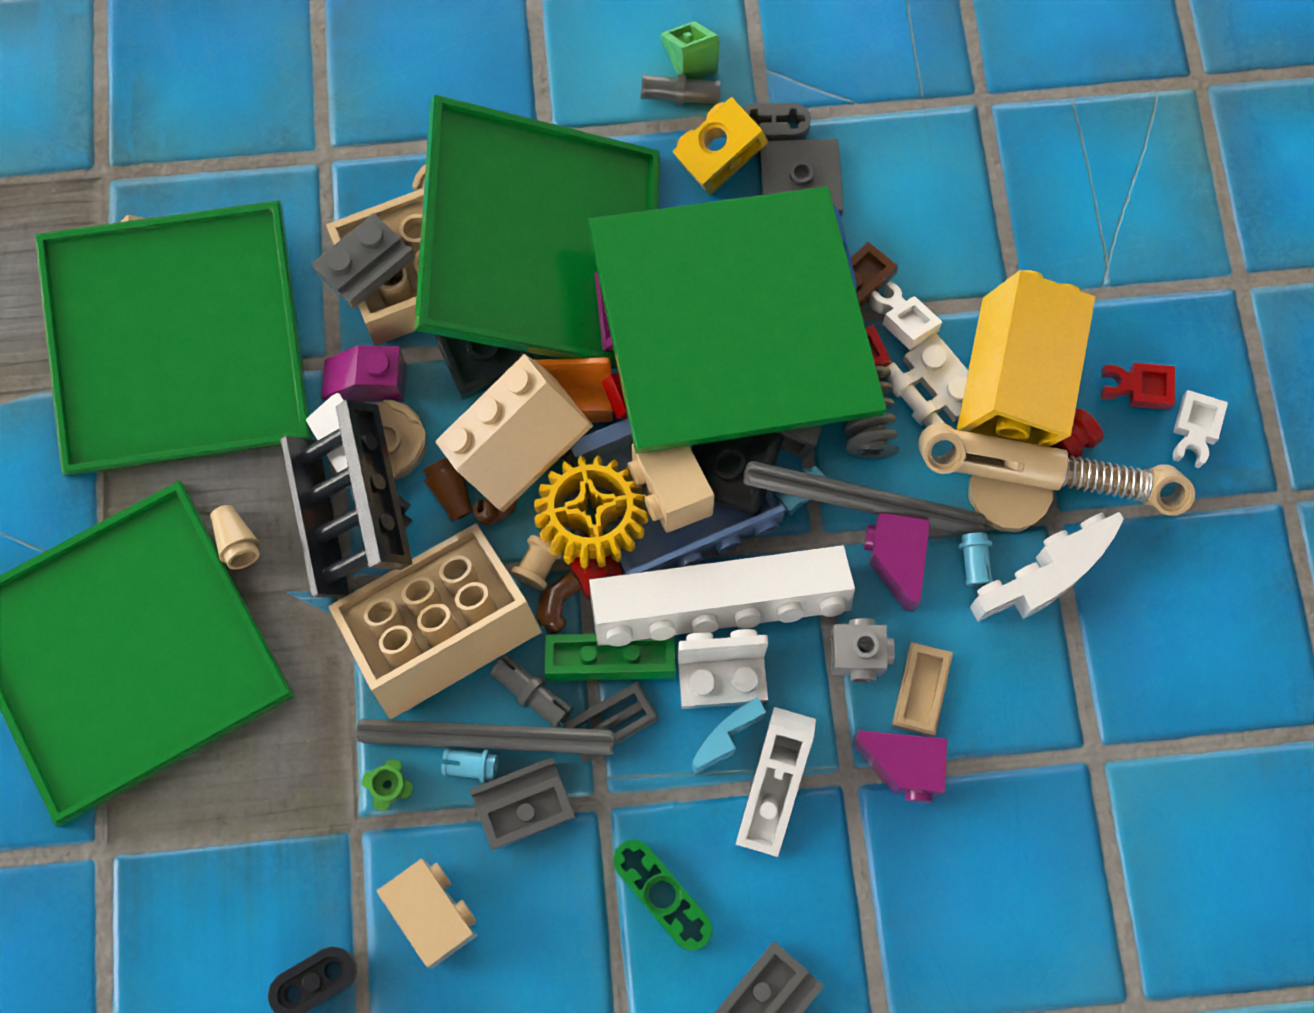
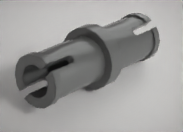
(680, 89)
(531, 691)

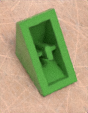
(692, 50)

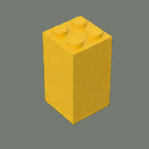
(1027, 360)

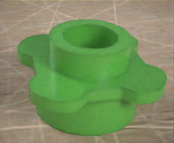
(375, 781)

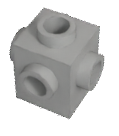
(850, 661)

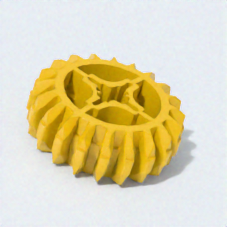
(574, 514)

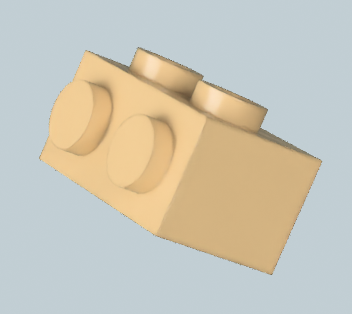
(673, 486)
(428, 912)

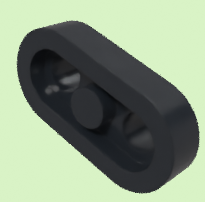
(313, 981)

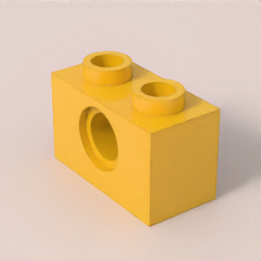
(743, 142)

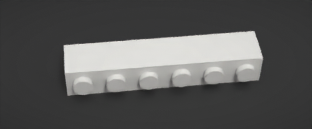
(721, 595)

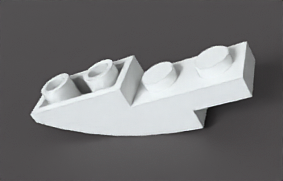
(1061, 564)

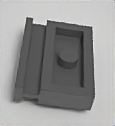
(363, 260)
(522, 804)
(773, 986)

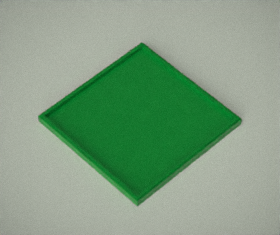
(509, 230)
(734, 319)
(172, 337)
(127, 654)

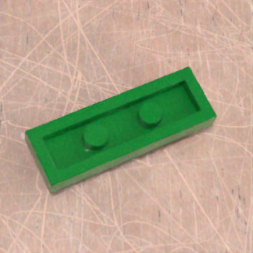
(580, 659)

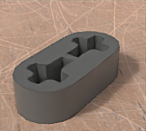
(774, 120)

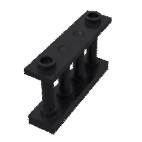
(374, 496)

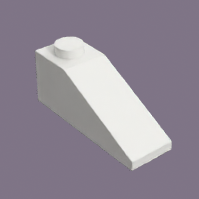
(776, 781)

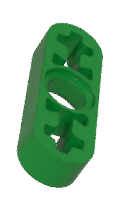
(632, 876)

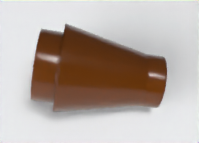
(449, 489)

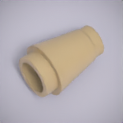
(233, 538)

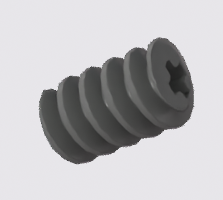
(868, 435)

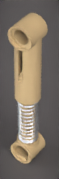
(1052, 468)

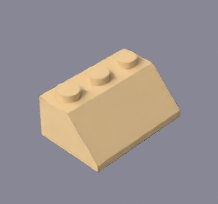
(514, 432)

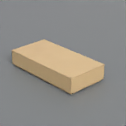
(922, 689)

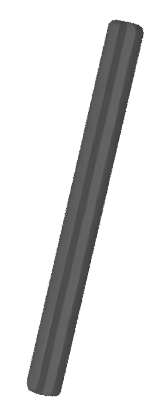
(861, 497)
(486, 736)

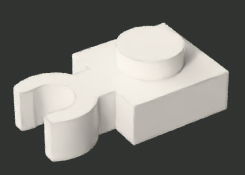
(906, 320)
(1199, 422)

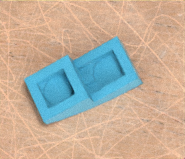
(719, 744)

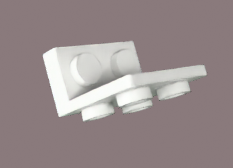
(722, 669)

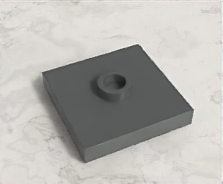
(800, 166)

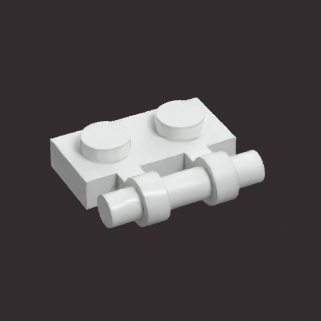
(939, 373)

